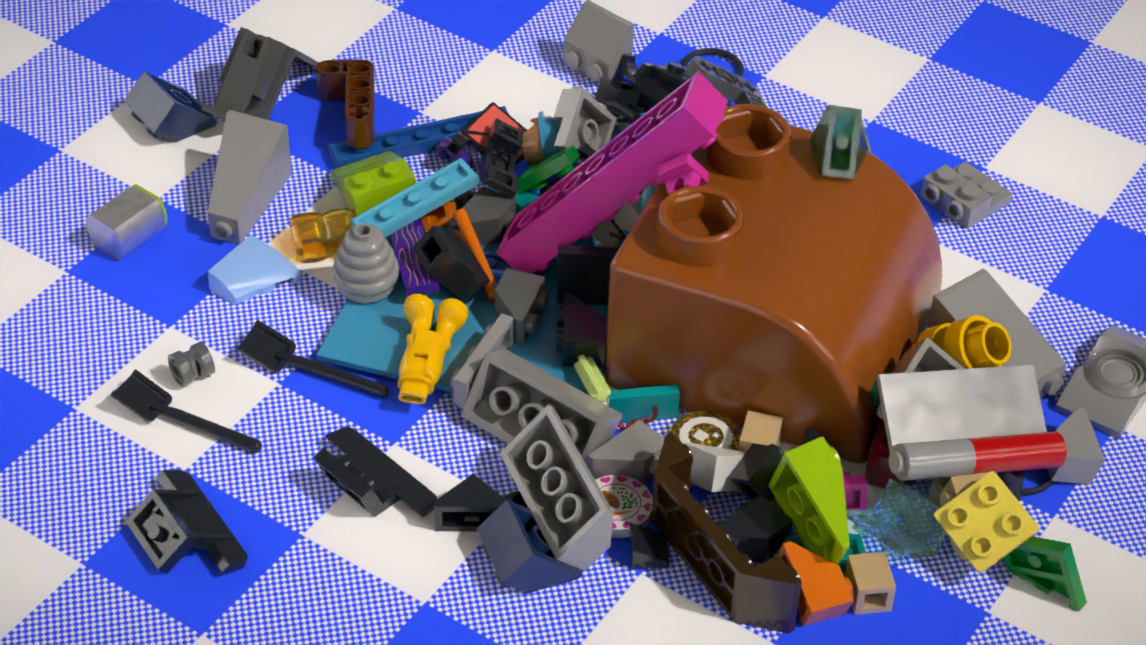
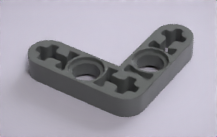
(726, 82)

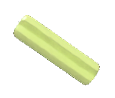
(592, 378)

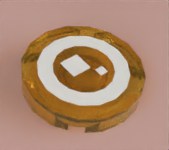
(707, 429)

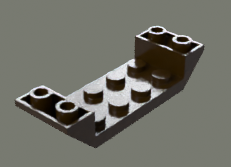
(750, 595)

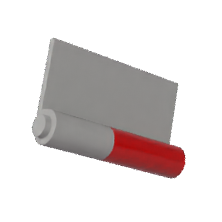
(966, 422)

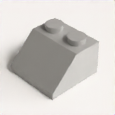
(597, 43)

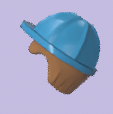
(540, 139)

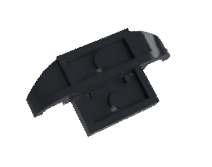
(655, 80)

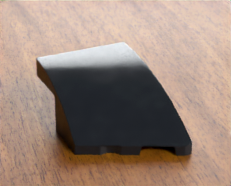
(623, 101)

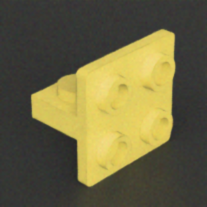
(986, 522)

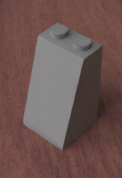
(985, 297)

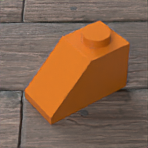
(824, 588)

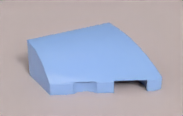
(250, 271)

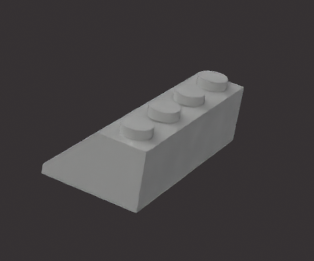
(514, 391)
(560, 490)

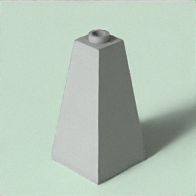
(248, 174)

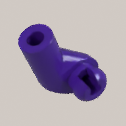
(443, 153)

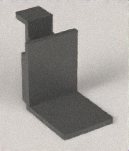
(254, 75)

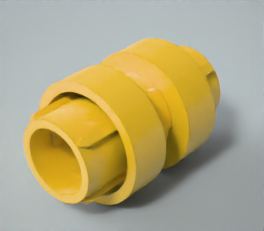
(972, 341)

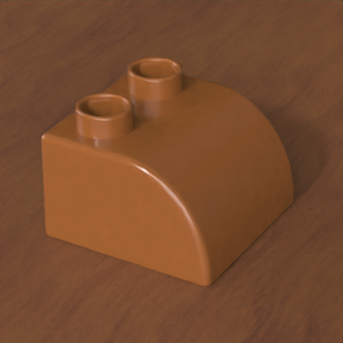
(774, 285)

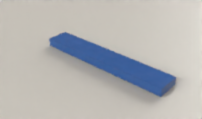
(403, 141)

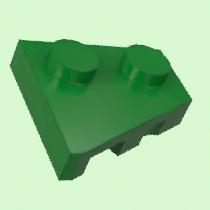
(536, 174)
(1048, 567)

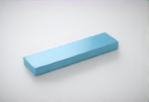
(420, 198)

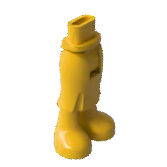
(426, 349)

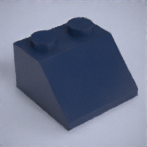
(167, 109)
(521, 551)

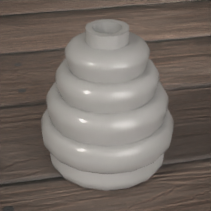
(365, 265)

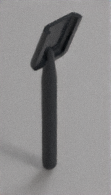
(275, 350)
(150, 400)

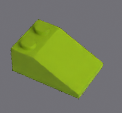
(372, 180)
(813, 496)

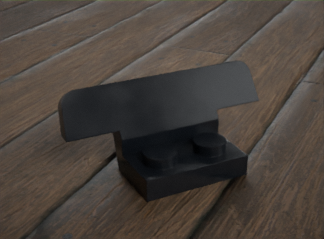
(371, 475)
(180, 518)

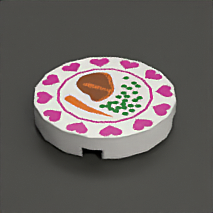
(629, 502)

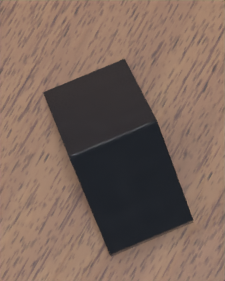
(466, 506)

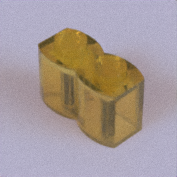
(319, 235)

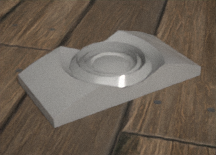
(1109, 382)

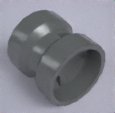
(191, 363)

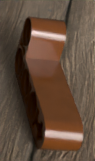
(354, 83)

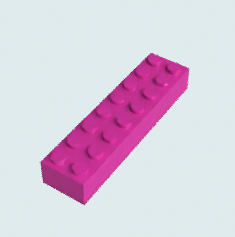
(613, 175)

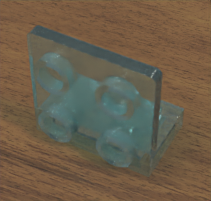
(901, 522)

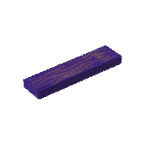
(412, 272)

